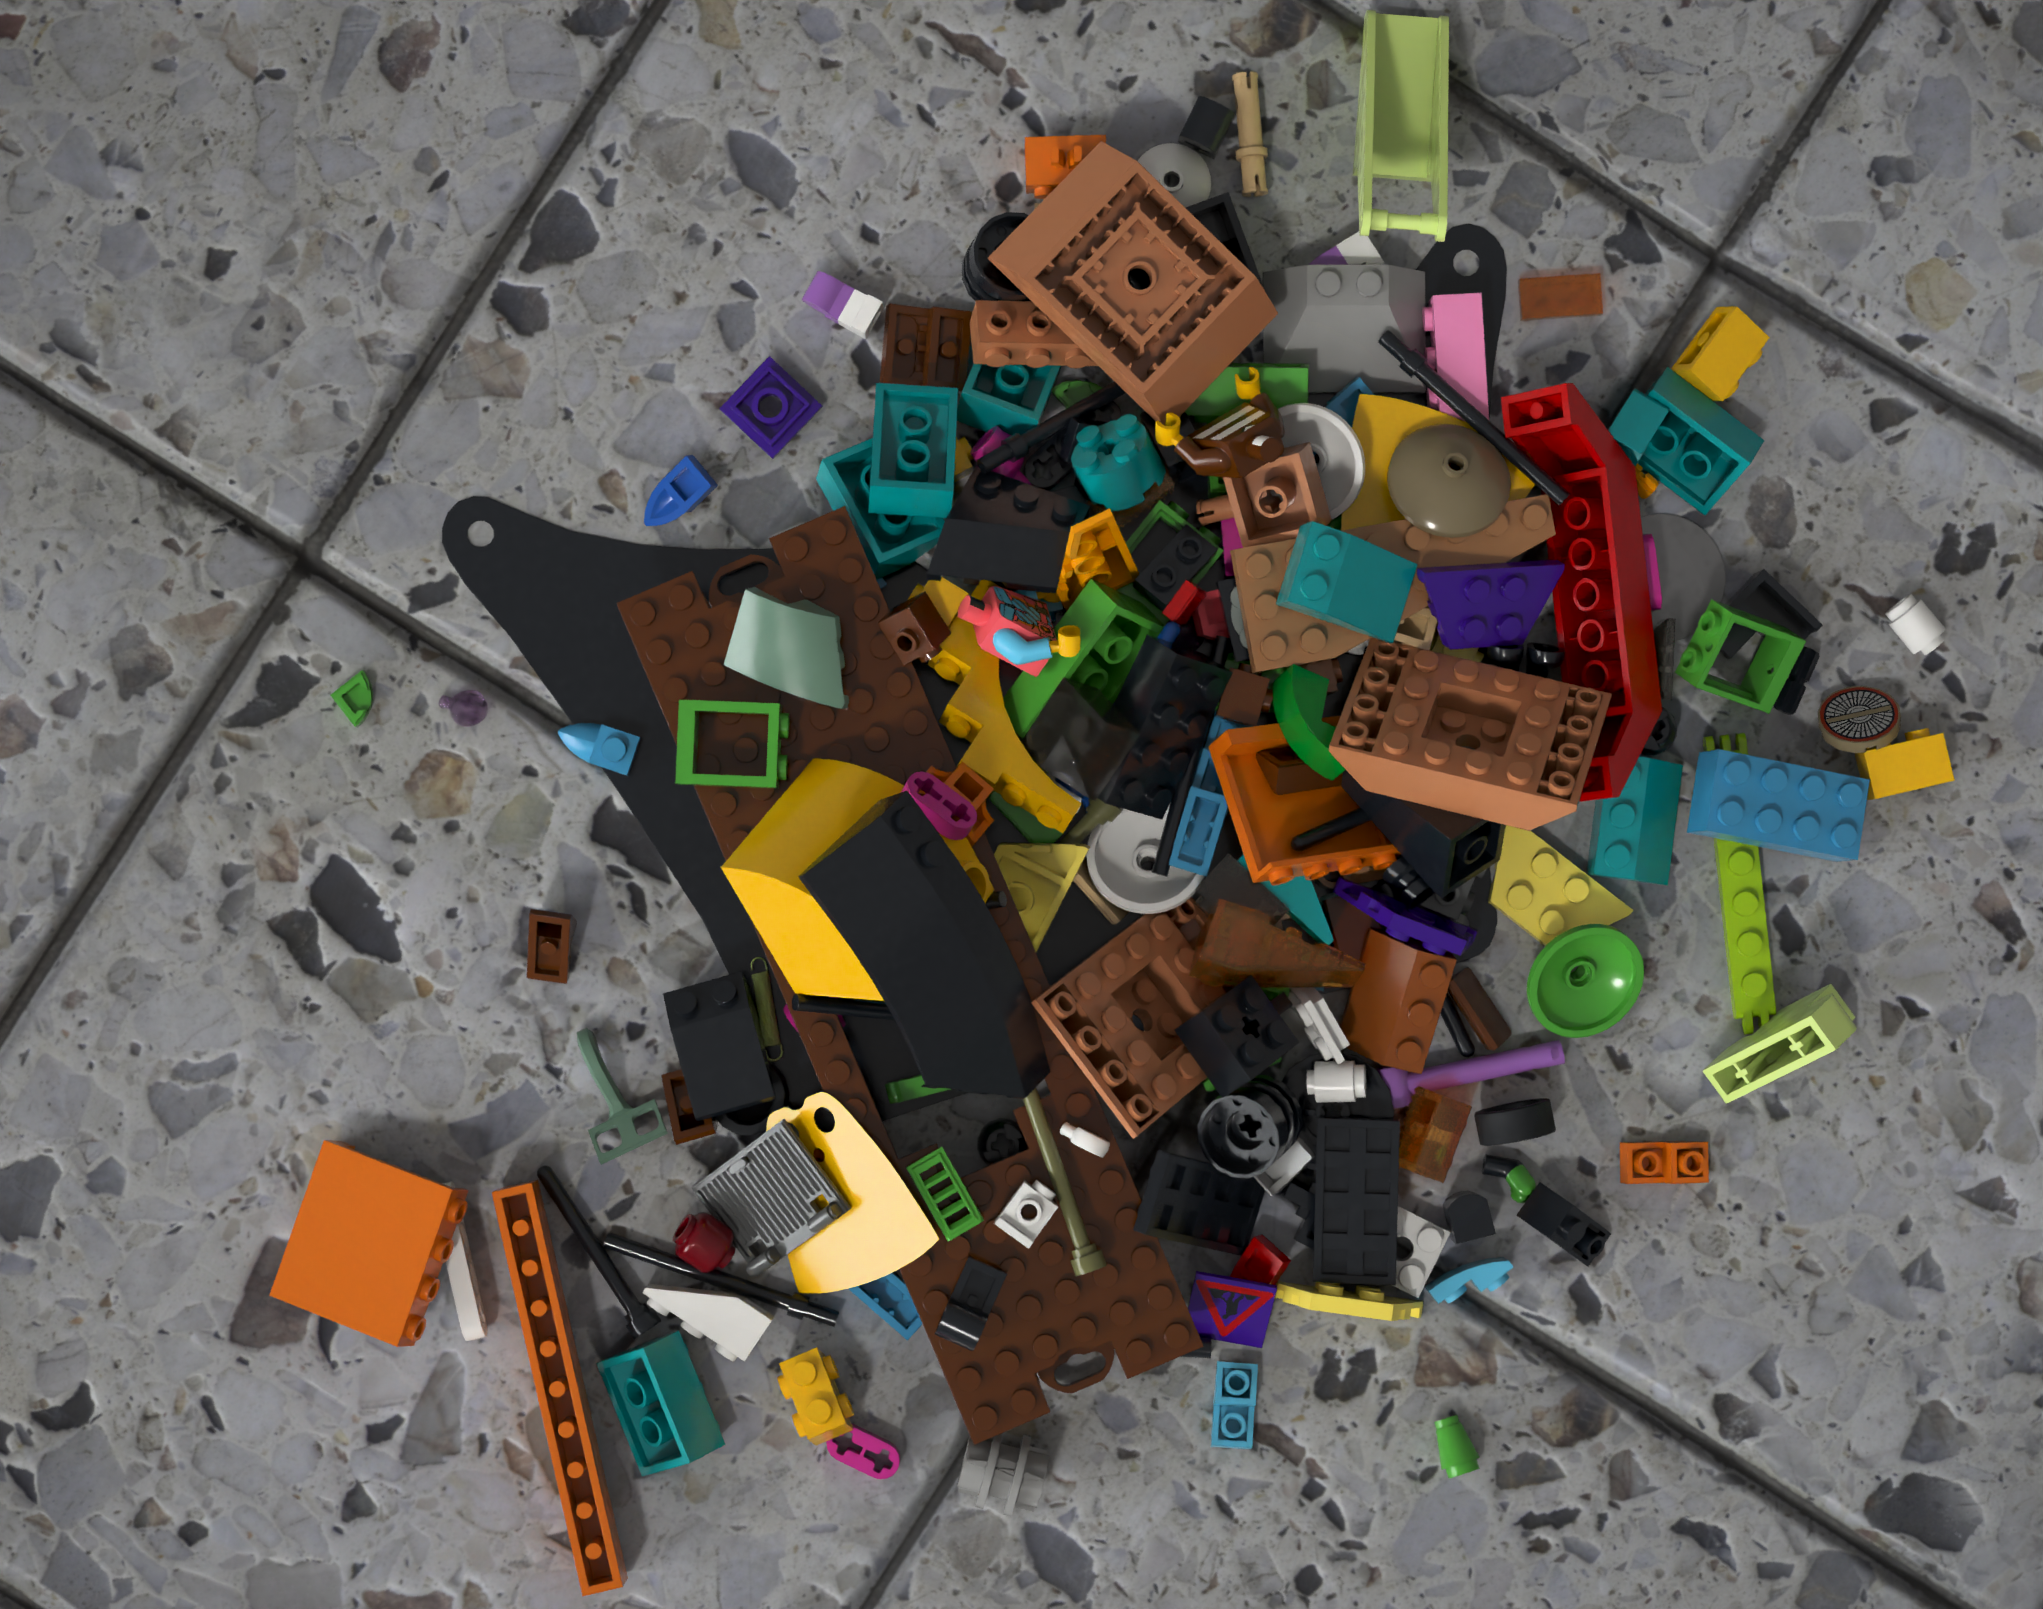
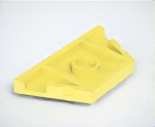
(1039, 880)
(1546, 890)
(1364, 1302)

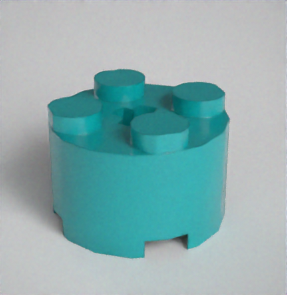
(1117, 462)

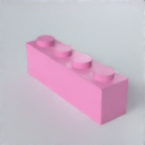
(1457, 348)

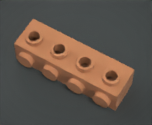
(1020, 336)

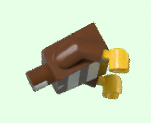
(1233, 442)

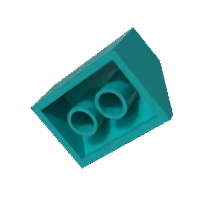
(1697, 445)
(886, 538)
(1636, 830)
(661, 1404)

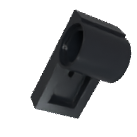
(1178, 561)
(970, 1303)

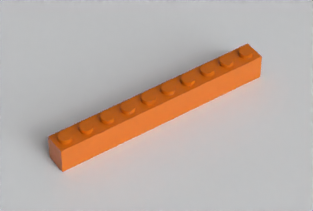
(560, 1387)

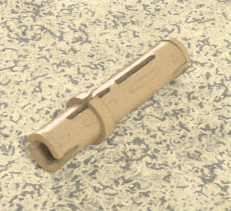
(1251, 150)

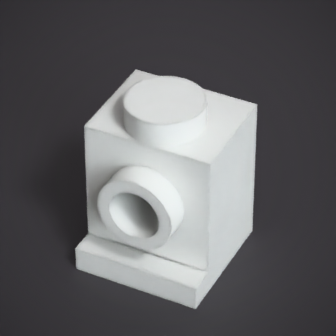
(1015, 1224)

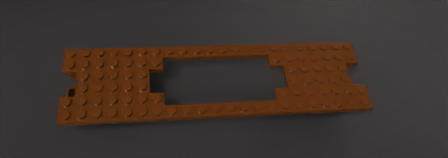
(890, 728)

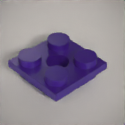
(774, 432)

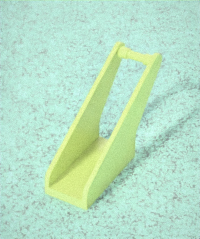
(1403, 116)

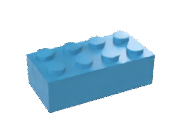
(1778, 805)

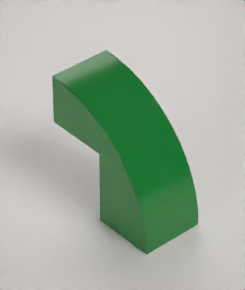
(1299, 709)

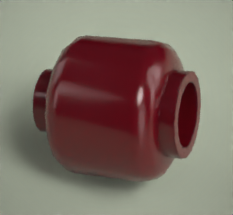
(704, 1242)

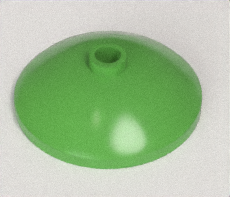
(1596, 992)

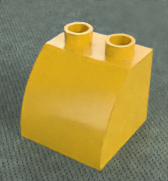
(785, 842)

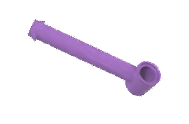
(1470, 1070)

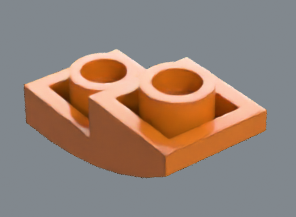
(1664, 1162)

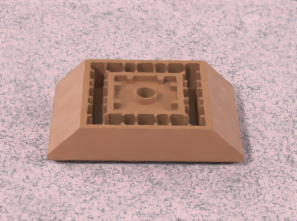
(1152, 341)
(1421, 706)
(1140, 975)

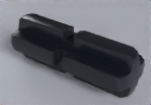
(1794, 686)

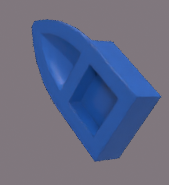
(678, 492)

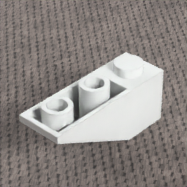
(722, 1316)

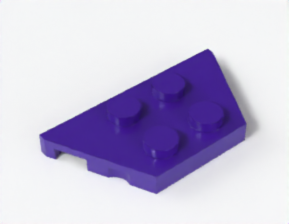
(1488, 601)
(1436, 931)

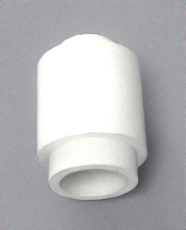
(1915, 625)
(1336, 1081)

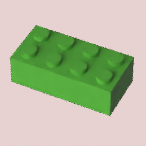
(1111, 638)

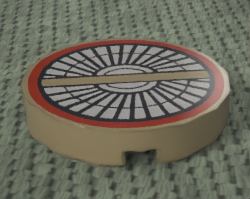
(1859, 719)

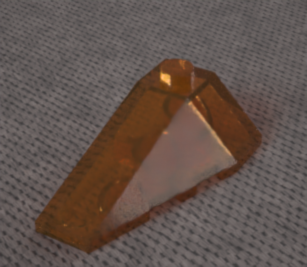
(1242, 943)

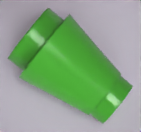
(1455, 1447)

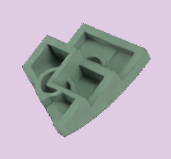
(789, 647)

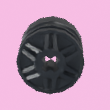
(979, 274)
(1250, 1127)

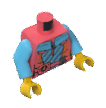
(1019, 627)

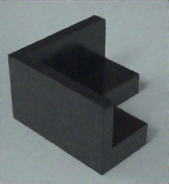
(1771, 601)

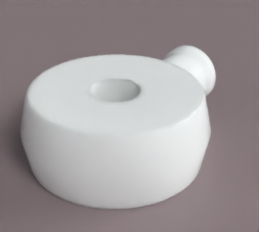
(1085, 1139)

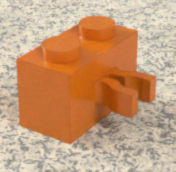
(1053, 158)

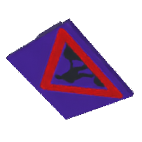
(1231, 1308)

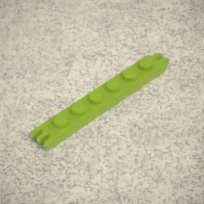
(1744, 920)

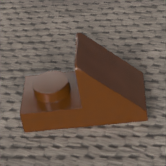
(550, 945)
(681, 1113)

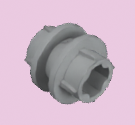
(1004, 1473)

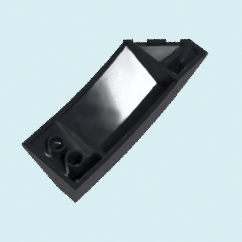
(931, 951)

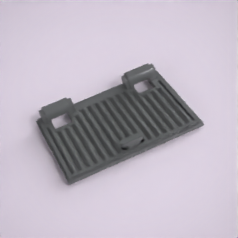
(771, 1197)

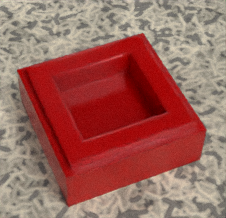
(1184, 602)

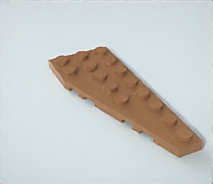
(1286, 637)

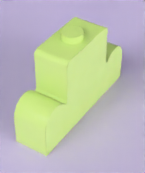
(1783, 1044)

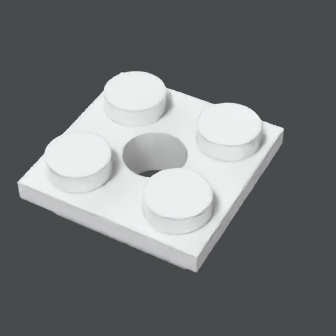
(1319, 1022)
(1426, 1243)

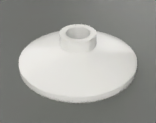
(1184, 163)

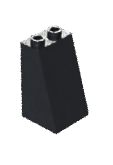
(1436, 842)

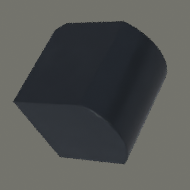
(1206, 127)
(1468, 1216)

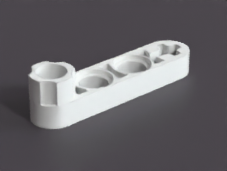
(465, 1285)

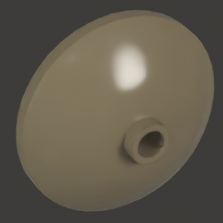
(1446, 499)

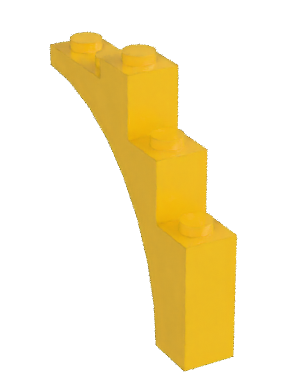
(981, 718)

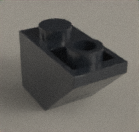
(1564, 1224)

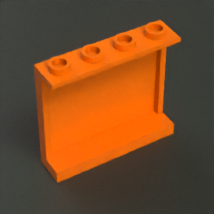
(1270, 821)
(369, 1244)

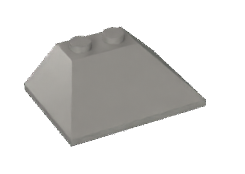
(1335, 320)

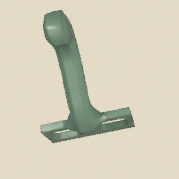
(620, 1113)

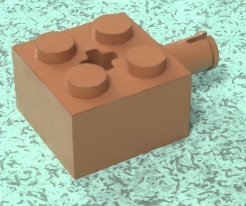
(1263, 516)

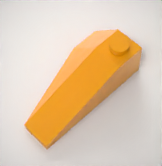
(1096, 553)

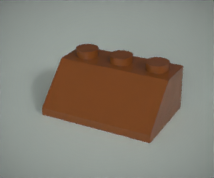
(1396, 1001)

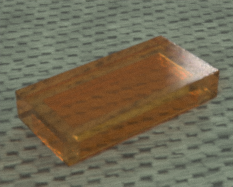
(1560, 297)

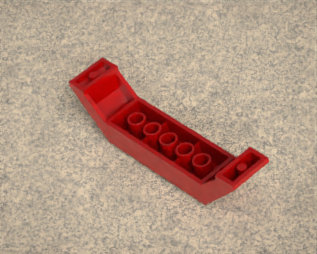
(1604, 587)

